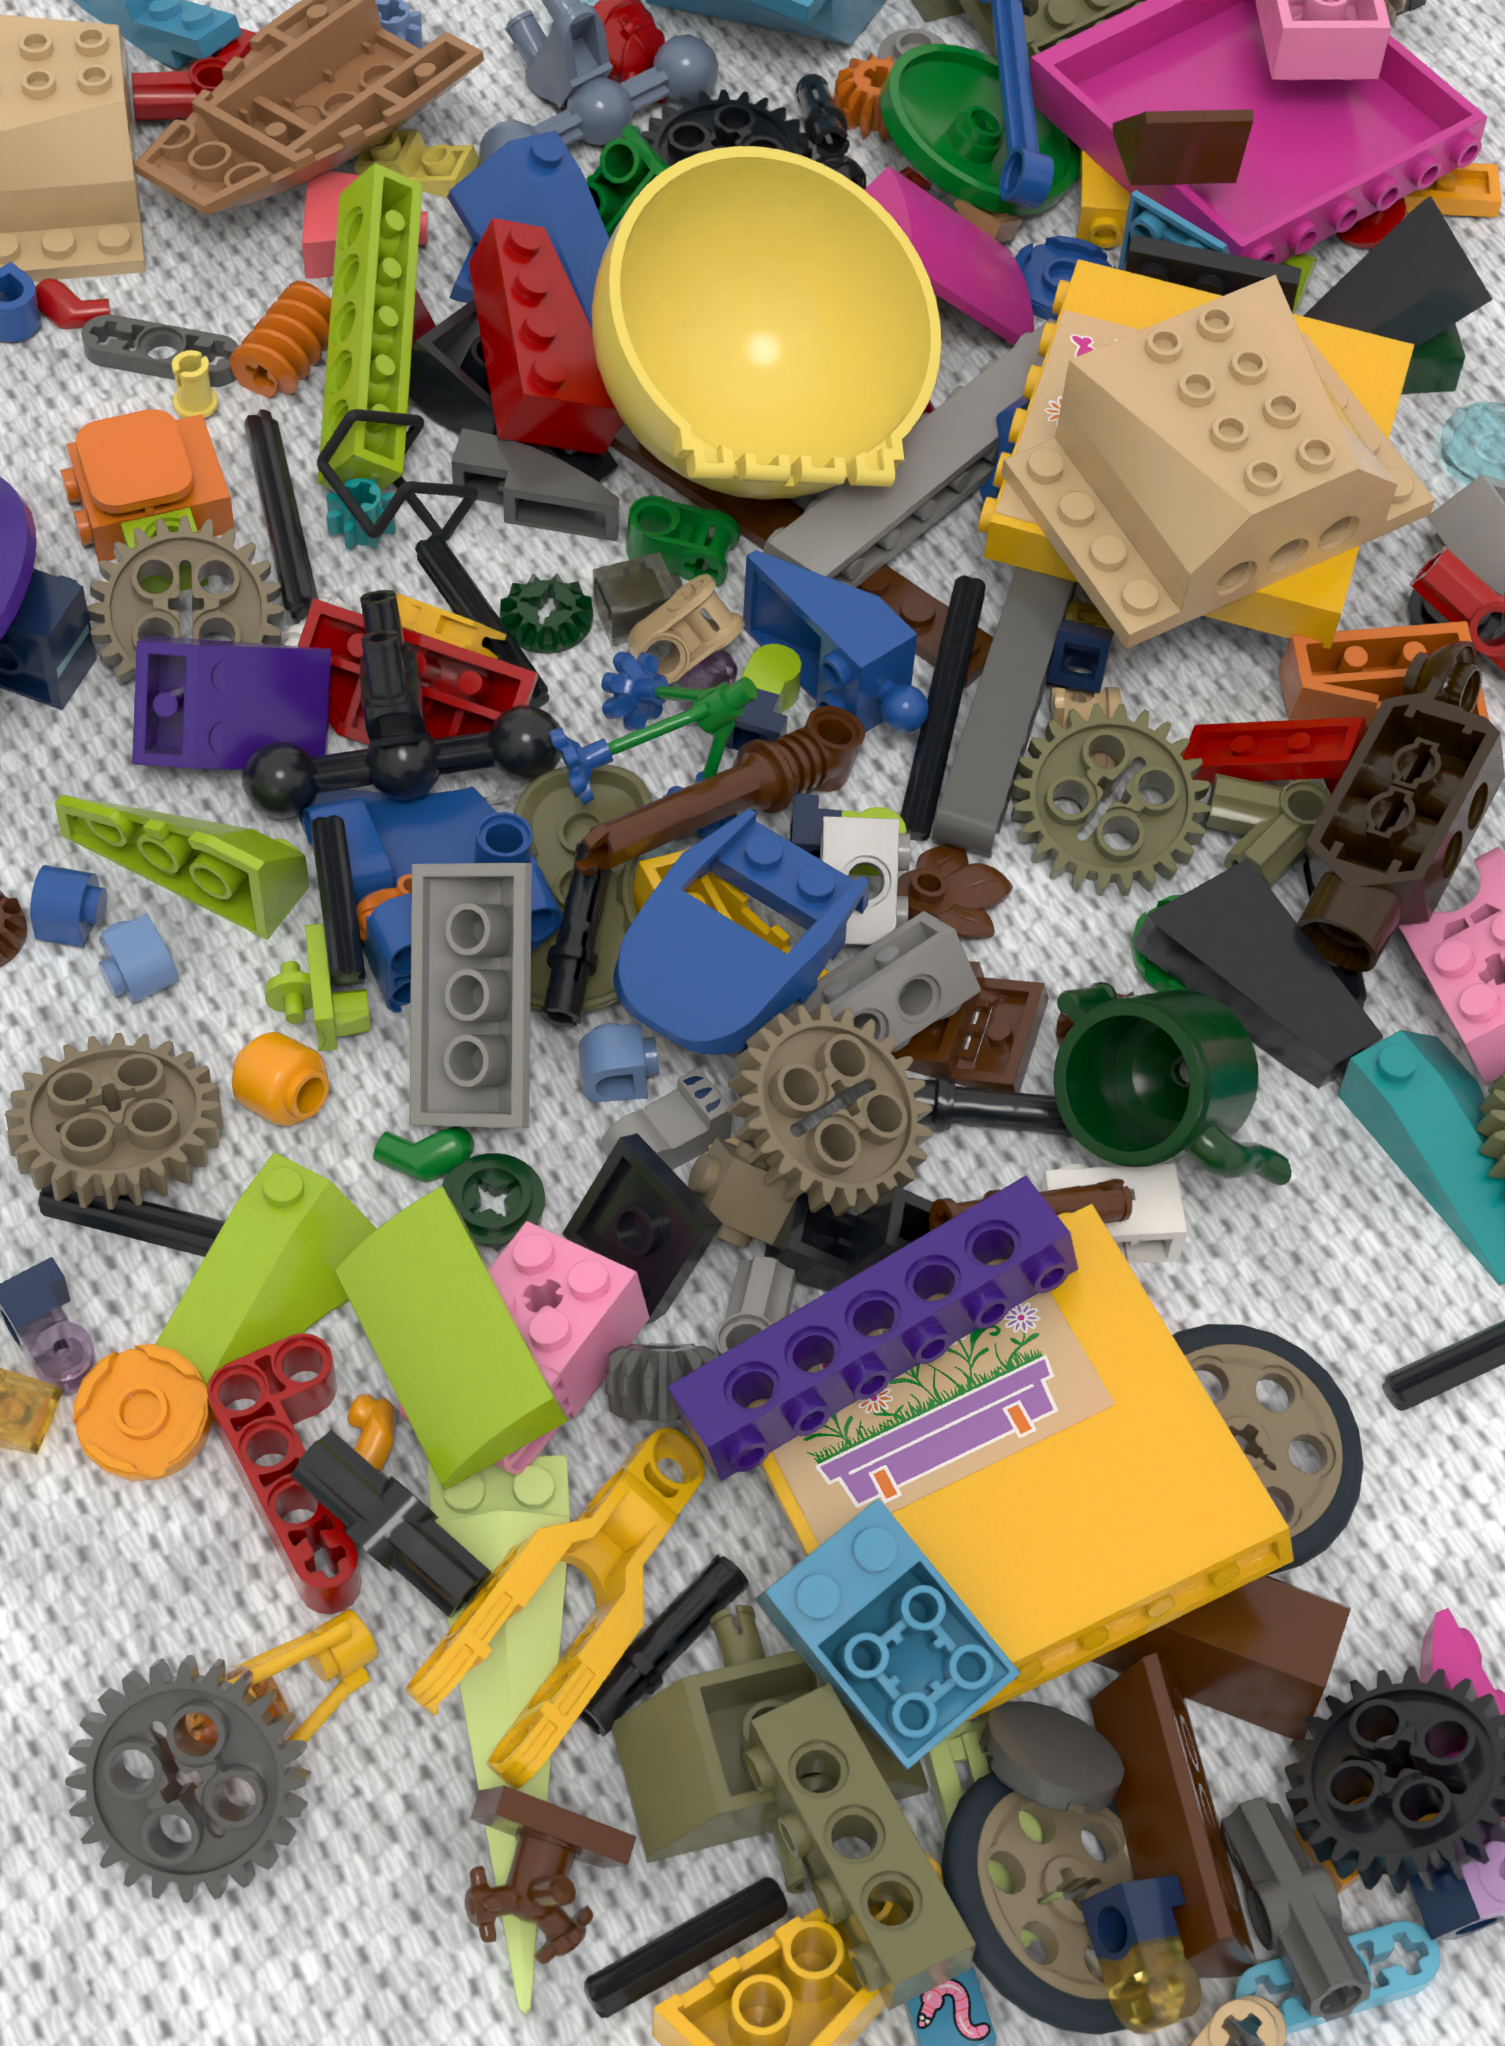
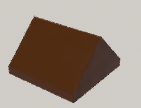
(1183, 146)

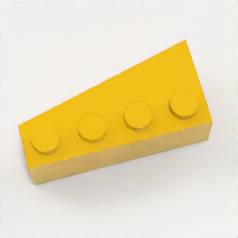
(781, 1992)

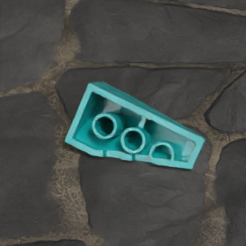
(1425, 1118)

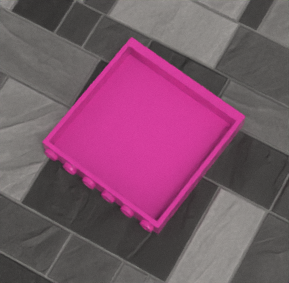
(1315, 147)

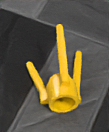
(332, 1650)

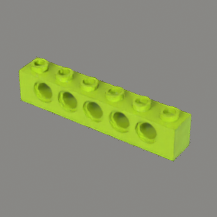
(372, 322)

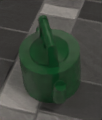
(1125, 1090)

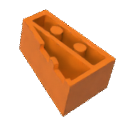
(1359, 669)

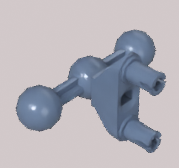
(574, 69)

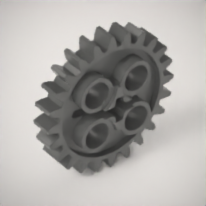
(130, 1808)

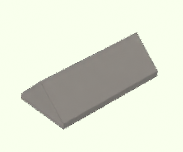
(470, 995)

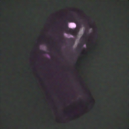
(709, 674)

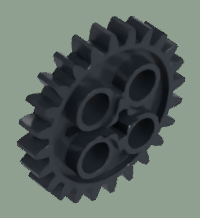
(722, 125)
(1401, 1779)

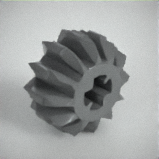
(640, 1377)

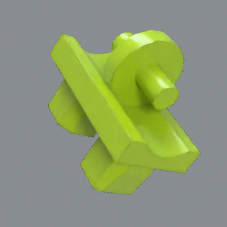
(297, 991)

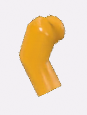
(377, 1424)

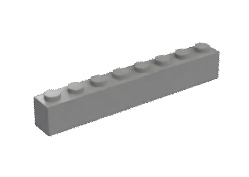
(945, 461)

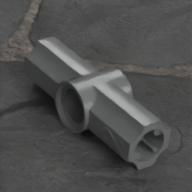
(1295, 1909)

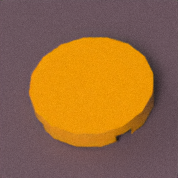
(142, 1413)

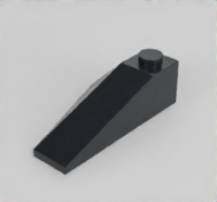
(454, 388)

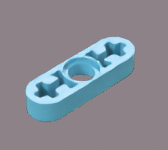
(1380, 1944)

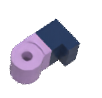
(1465, 1905)

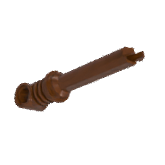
(761, 778)

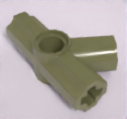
(1270, 817)

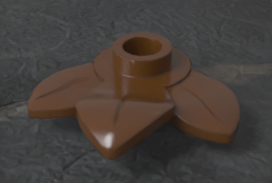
(954, 891)

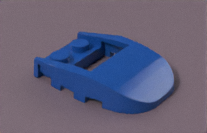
(710, 978)

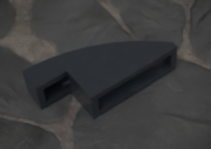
(835, 1248)

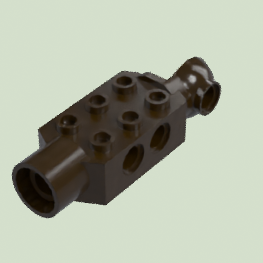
(1402, 810)

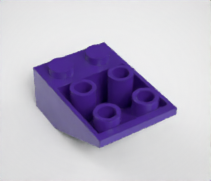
(225, 699)

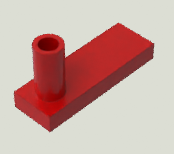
(1277, 749)

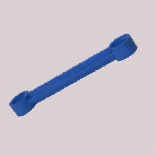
(1026, 172)

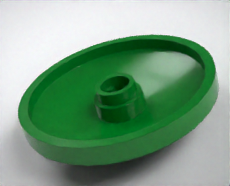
(950, 125)

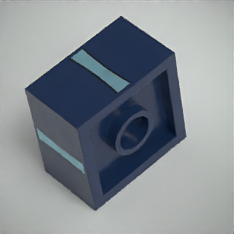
(48, 642)

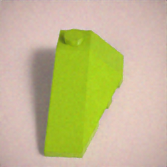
(204, 861)
(267, 1268)

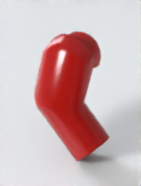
(65, 308)

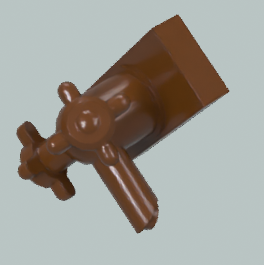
(540, 1867)

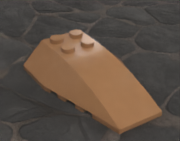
(300, 104)

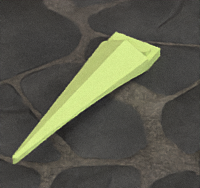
(489, 1518)

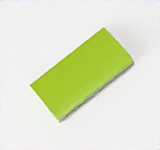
(448, 1340)

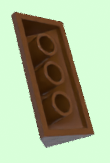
(1249, 1653)
(1172, 1814)

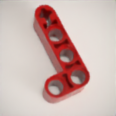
(274, 1493)

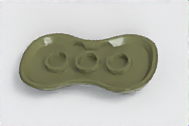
(557, 826)

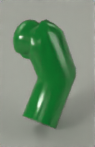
(427, 1158)

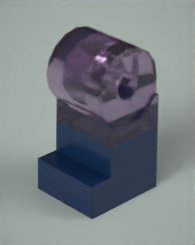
(33, 1314)

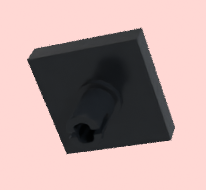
(644, 1221)

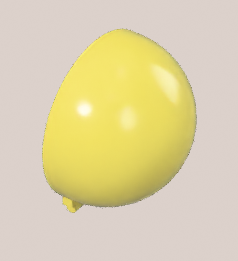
(765, 326)

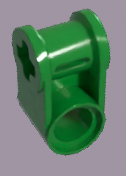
(681, 536)

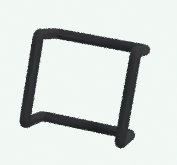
(406, 490)

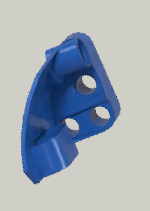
(431, 829)

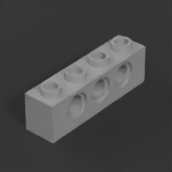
(916, 953)

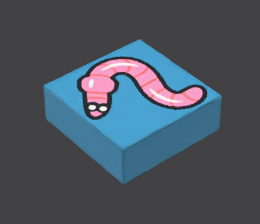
(951, 2014)

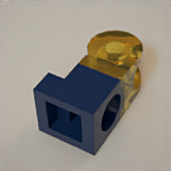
(1082, 642)
(1143, 1953)

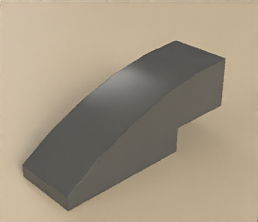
(534, 487)

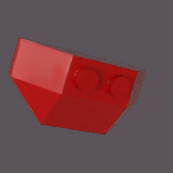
(459, 686)

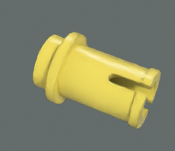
(193, 386)

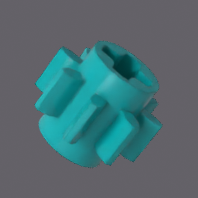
(370, 500)

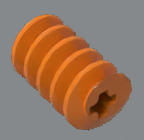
(284, 342)

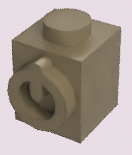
(739, 1194)

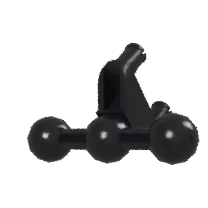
(401, 754)

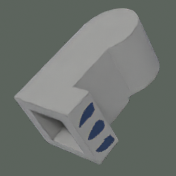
(679, 1122)

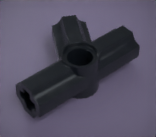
(390, 1523)

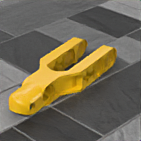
(610, 1547)

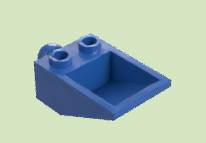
(847, 639)

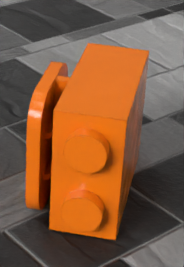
(141, 469)

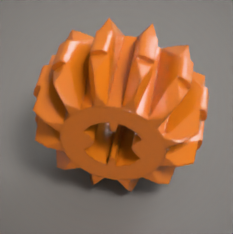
(859, 94)

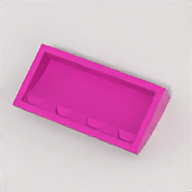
(960, 258)

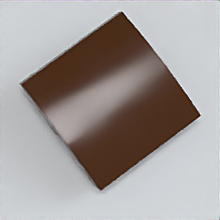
(1005, 1043)

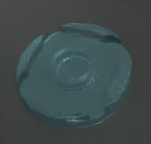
(1475, 442)

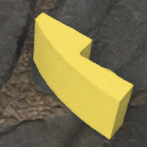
(434, 166)

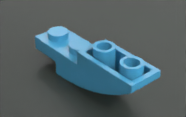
(167, 28)

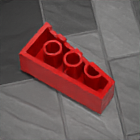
(538, 344)

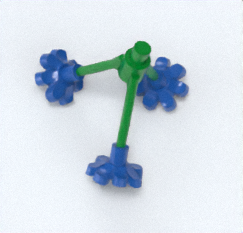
(639, 698)

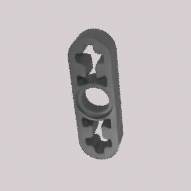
(150, 336)

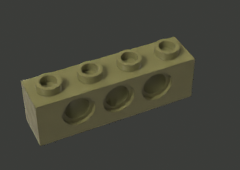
(820, 1737)

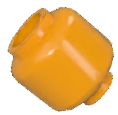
(280, 1079)

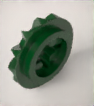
(564, 625)
(498, 1176)

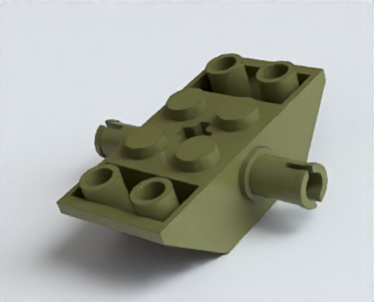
(689, 1742)

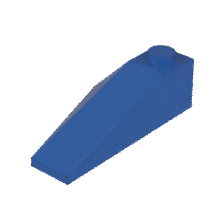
(541, 186)

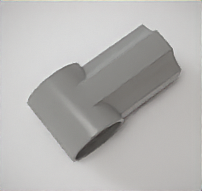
(758, 1300)

